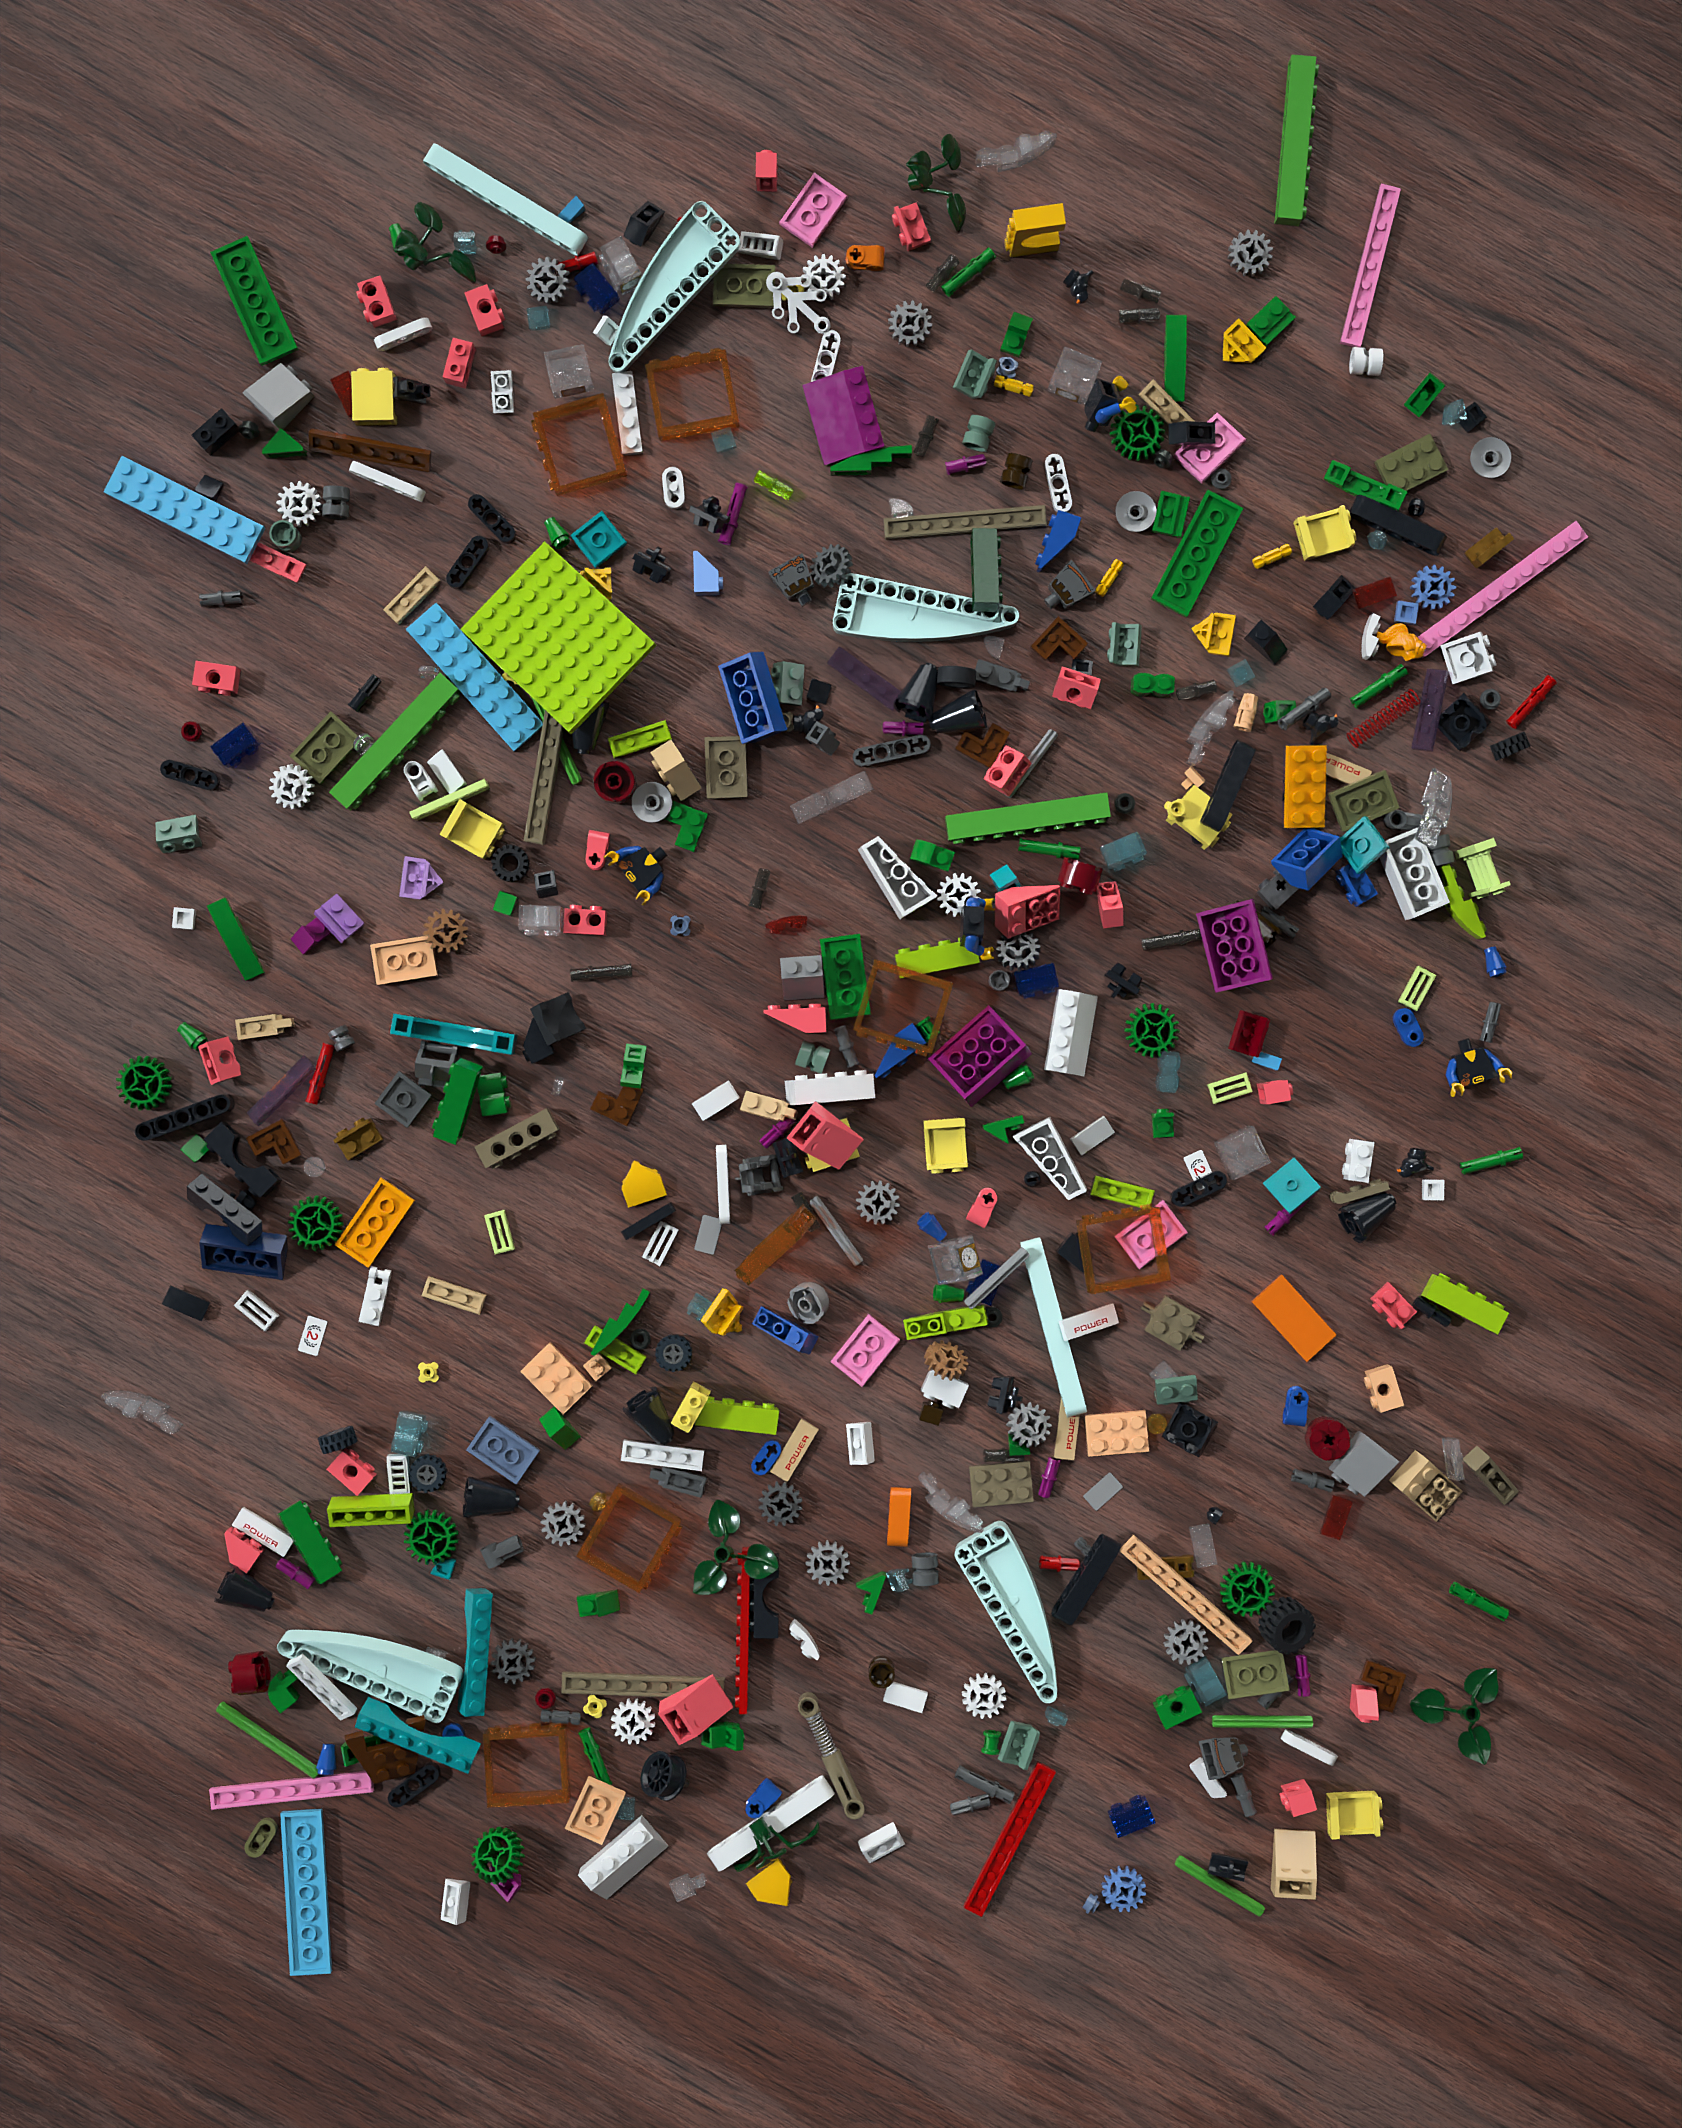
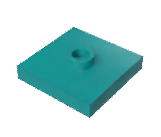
(598, 539)
(1362, 845)
(1292, 1185)

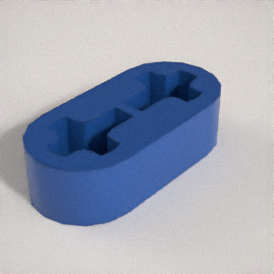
(762, 1454)

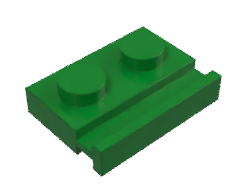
(1270, 321)
(1170, 514)

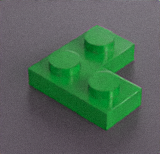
(691, 825)

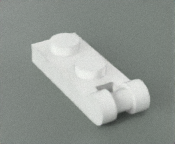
(375, 1296)

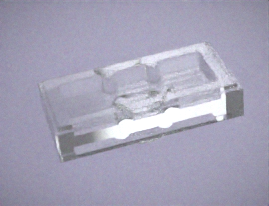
(1453, 1458)
(1203, 1545)

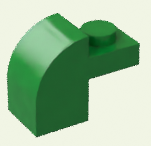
(931, 855)
(281, 1691)
(723, 1735)

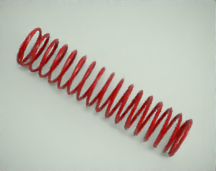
(1380, 719)

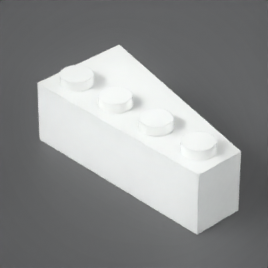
(895, 878)
(830, 1088)
(1049, 1152)

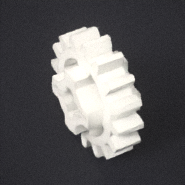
(831, 276)
(306, 497)
(287, 779)
(956, 886)
(978, 1701)
(625, 1720)

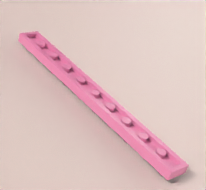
(1502, 587)

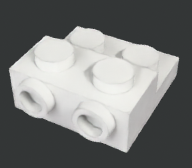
(1468, 657)

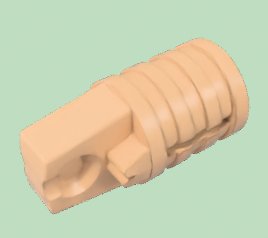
(1246, 713)

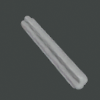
(1037, 754)
(836, 1231)
(996, 1278)

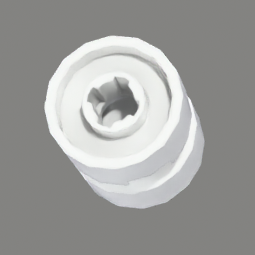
(1366, 361)

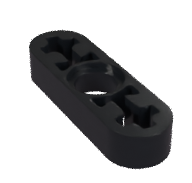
(477, 512)
(480, 553)
(174, 776)
(1210, 1177)
(648, 1221)
(412, 1793)

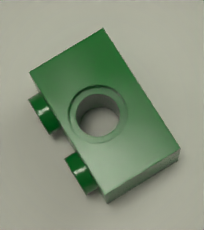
(1188, 1709)

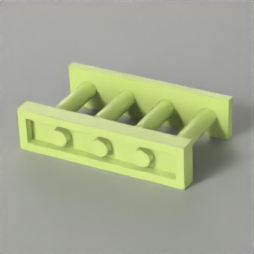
(1482, 868)

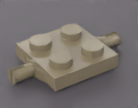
(1172, 1322)

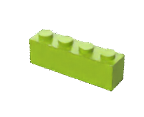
(936, 958)
(1468, 1305)
(739, 1416)
(371, 1510)

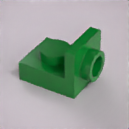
(1277, 709)
(1162, 1123)

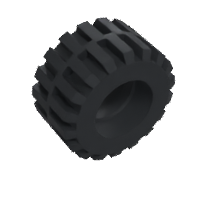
(1296, 1634)

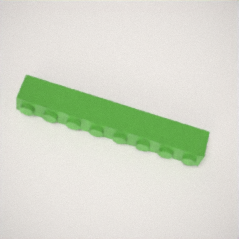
(1295, 140)
(395, 742)
(1027, 817)

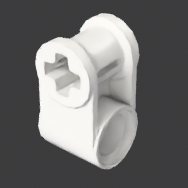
(420, 781)

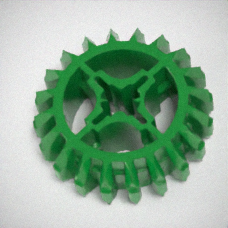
(1143, 437)
(1146, 1022)
(139, 1077)
(298, 1217)
(414, 1540)
(1250, 1582)
(508, 1858)

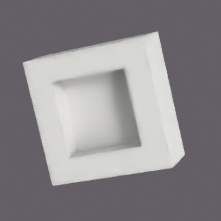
(606, 330)
(184, 918)
(1432, 1189)

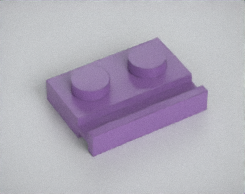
(339, 918)

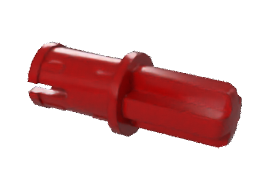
(580, 262)
(1058, 1563)

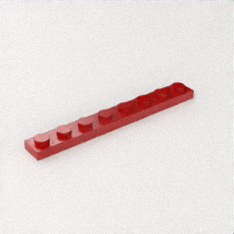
(742, 1639)
(1009, 1839)

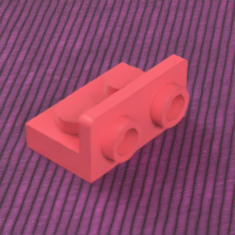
(911, 225)
(1393, 1306)

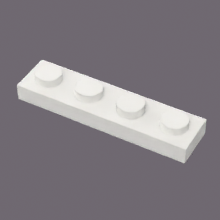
(627, 413)
(662, 1455)
(321, 1687)

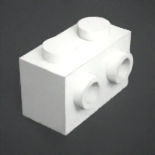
(1358, 1160)

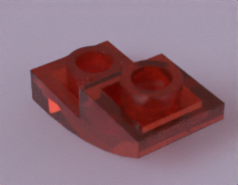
(779, 925)

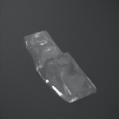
(1024, 151)
(1211, 719)
(832, 797)
(1437, 808)
(135, 1404)
(955, 1510)

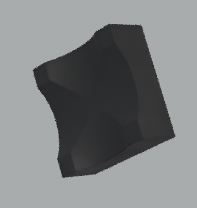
(557, 1019)

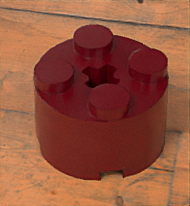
(614, 770)
(1079, 875)
(1338, 1442)
(249, 1673)

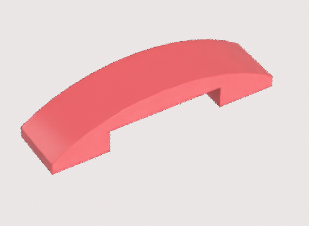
(278, 562)

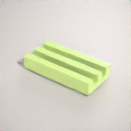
(1408, 987)
(1213, 1093)
(499, 1230)

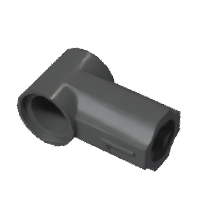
(1406, 822)
(497, 1552)

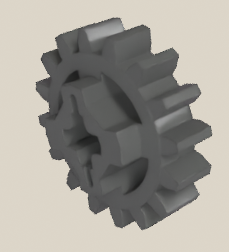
(831, 565)
(1018, 951)
(790, 1505)
(518, 1666)

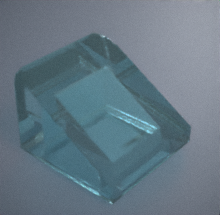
(1454, 413)

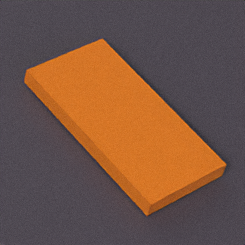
(1293, 1318)

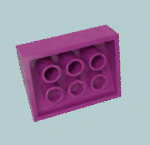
(843, 415)
(1234, 945)
(980, 1056)

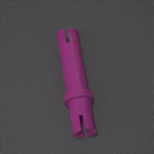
(733, 511)
(1282, 1218)

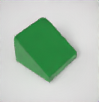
(505, 903)
(195, 1148)
(1015, 1448)

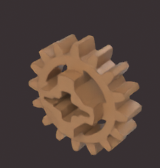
(444, 922)
(946, 1360)

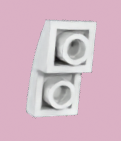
(502, 391)
(1369, 642)
(715, 1100)
(808, 1644)

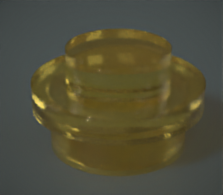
(1156, 1423)
(598, 1501)

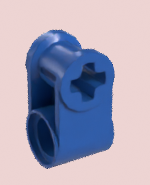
(1295, 1410)
(764, 1796)

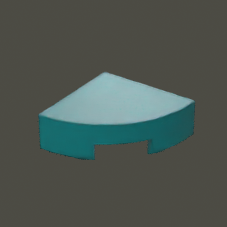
(444, 1569)

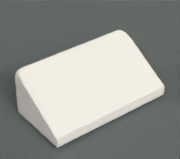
(446, 772)
(1092, 1135)
(860, 1443)
(1213, 1787)
(881, 1842)
(455, 1901)

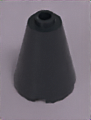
(919, 694)
(960, 715)
(587, 734)
(1366, 1215)
(650, 1415)
(487, 1498)
(244, 1592)

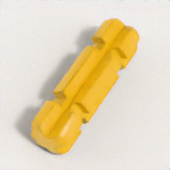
(1013, 385)
(1272, 556)
(1109, 578)

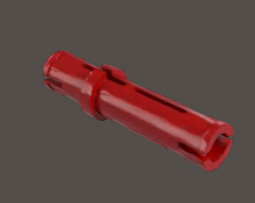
(1537, 694)
(311, 1096)

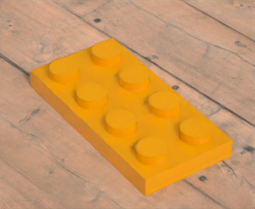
(1305, 786)
(375, 1222)

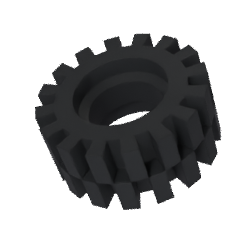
(1510, 746)
(519, 872)

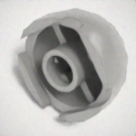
(808, 1302)

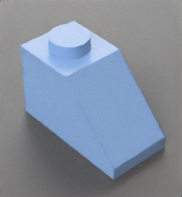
(705, 577)

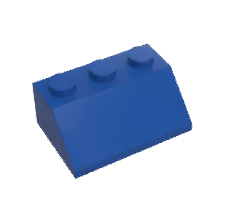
(1308, 857)

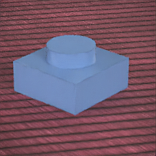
(1406, 612)

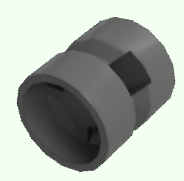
(336, 495)
(1440, 853)
(925, 1569)

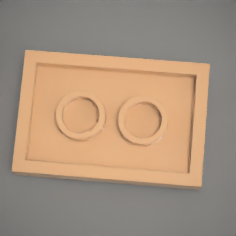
(403, 960)
(556, 1378)
(1116, 1433)
(595, 1810)

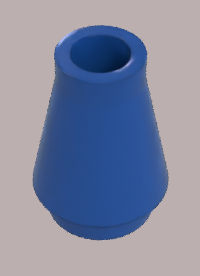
(1494, 964)
(931, 1226)
(327, 1760)

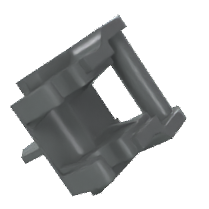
(434, 1071)
(752, 1175)

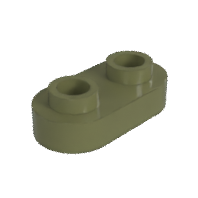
(260, 1836)

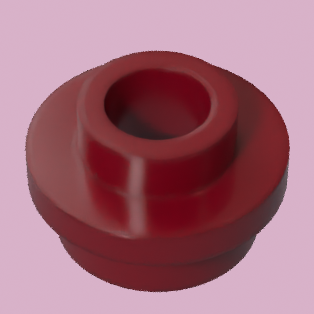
(496, 244)
(185, 731)
(545, 1704)

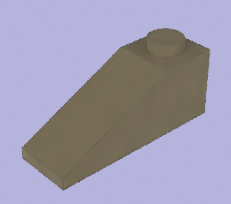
(1490, 1475)

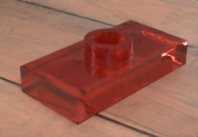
(343, 388)
(1374, 592)
(1336, 1517)

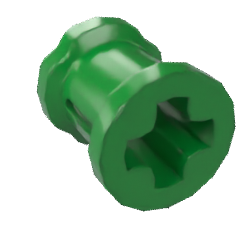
(925, 1027)
(991, 1742)

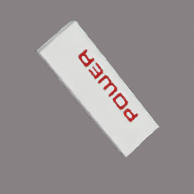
(1088, 1322)
(263, 1531)

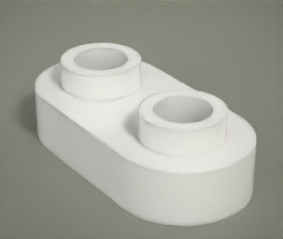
(673, 488)

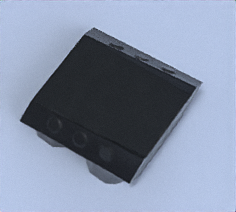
(1462, 722)
(1190, 1429)

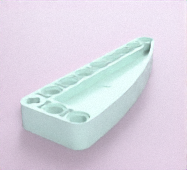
(674, 265)
(900, 620)
(1013, 1586)
(380, 1662)

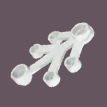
(795, 300)

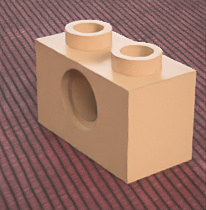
(1392, 1397)

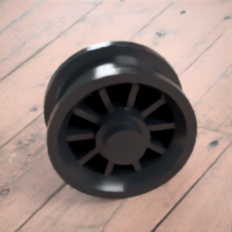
(663, 1776)

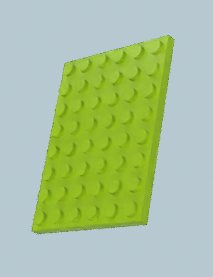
(558, 637)

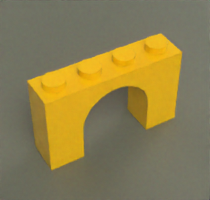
(1035, 230)

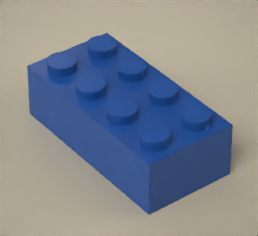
(752, 697)

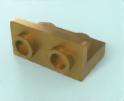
(1487, 547)
(359, 1138)

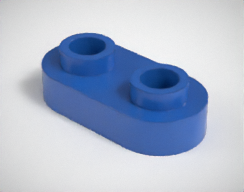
(1406, 1028)

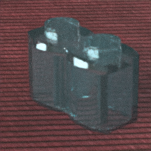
(1123, 851)
(1167, 1077)
(408, 1433)
(1205, 1681)

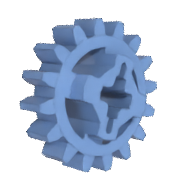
(1439, 594)
(1118, 1894)

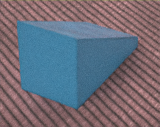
(572, 210)
(1267, 1061)

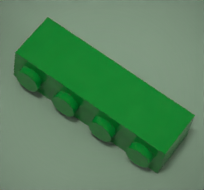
(457, 1101)
(309, 1541)

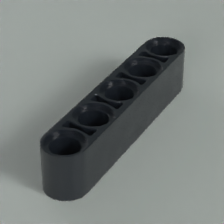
(1397, 525)
(1227, 785)
(175, 1121)
(1086, 1579)

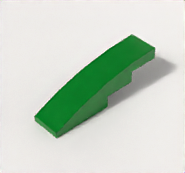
(1175, 356)
(862, 463)
(235, 939)
(614, 1328)

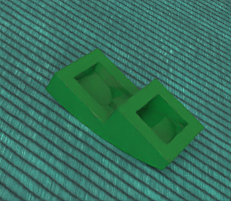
(633, 1066)

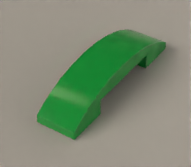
(1358, 484)

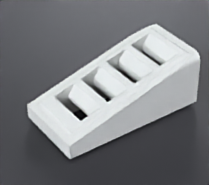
(770, 239)
(391, 1467)

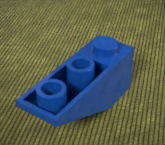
(1061, 535)
(898, 1056)
(785, 1330)

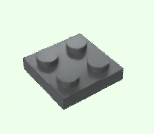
(403, 1099)

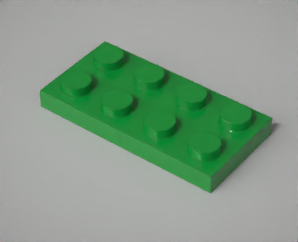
(844, 975)

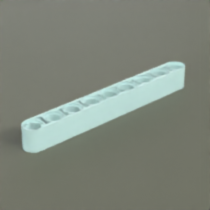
(505, 199)
(1050, 1316)

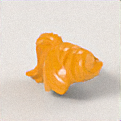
(1401, 642)

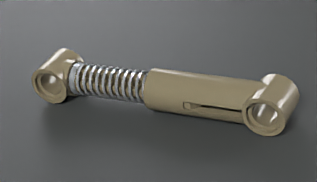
(832, 1757)

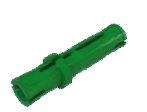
(975, 266)
(1386, 681)
(1049, 849)
(1499, 1158)
(1471, 1597)
(592, 1751)

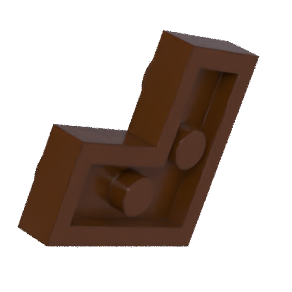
(1059, 635)
(984, 750)
(620, 1108)
(276, 1136)
(1388, 1682)

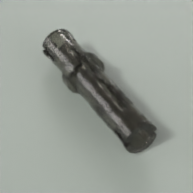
(1181, 937)
(600, 972)

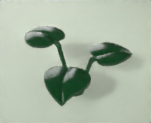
(921, 178)
(416, 254)
(760, 1559)
(1481, 1685)
(762, 1832)

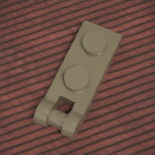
(1357, 1191)

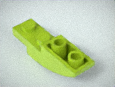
(1462, 911)
(945, 1321)

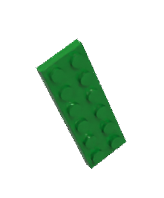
(254, 300)
(1197, 553)

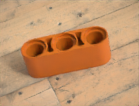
(899, 1516)

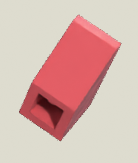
(1110, 904)
(242, 1550)
(1364, 1703)

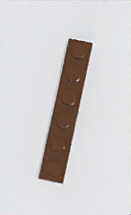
(369, 450)

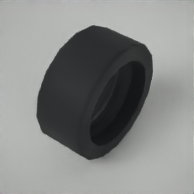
(956, 676)

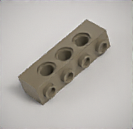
(487, 1151)

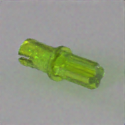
(773, 485)

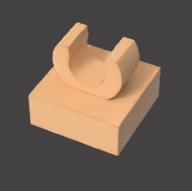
(1193, 778)
(597, 1366)

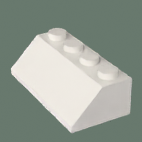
(1413, 875)
(1070, 1032)
(622, 1858)

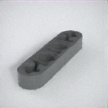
(891, 751)

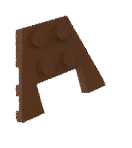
(387, 1759)

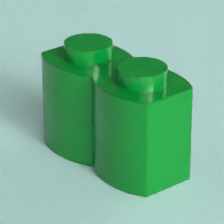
(1158, 686)
(492, 1094)

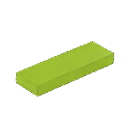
(639, 739)
(1121, 1192)
(618, 1351)

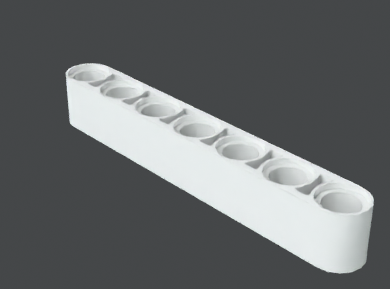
(778, 1817)

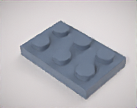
(503, 1450)

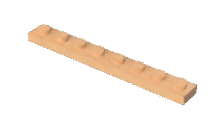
(1186, 1594)

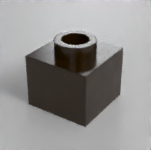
(931, 1412)

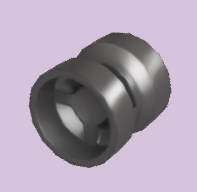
(999, 977)
(345, 1040)

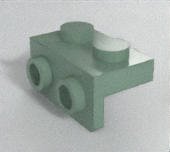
(974, 375)
(1124, 644)
(788, 682)
(178, 834)
(1176, 1389)
(1019, 1744)

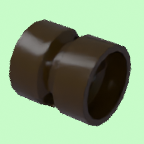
(1015, 474)
(881, 1671)

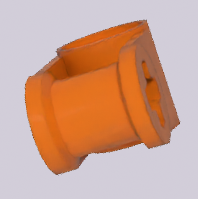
(868, 257)

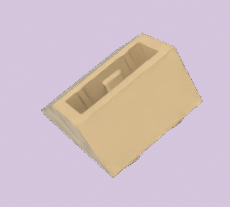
(1425, 1485)
(1294, 1864)

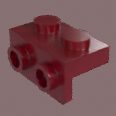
(1249, 1034)

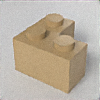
(674, 769)

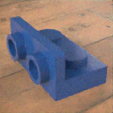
(1357, 885)

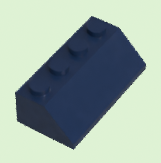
(226, 1253)

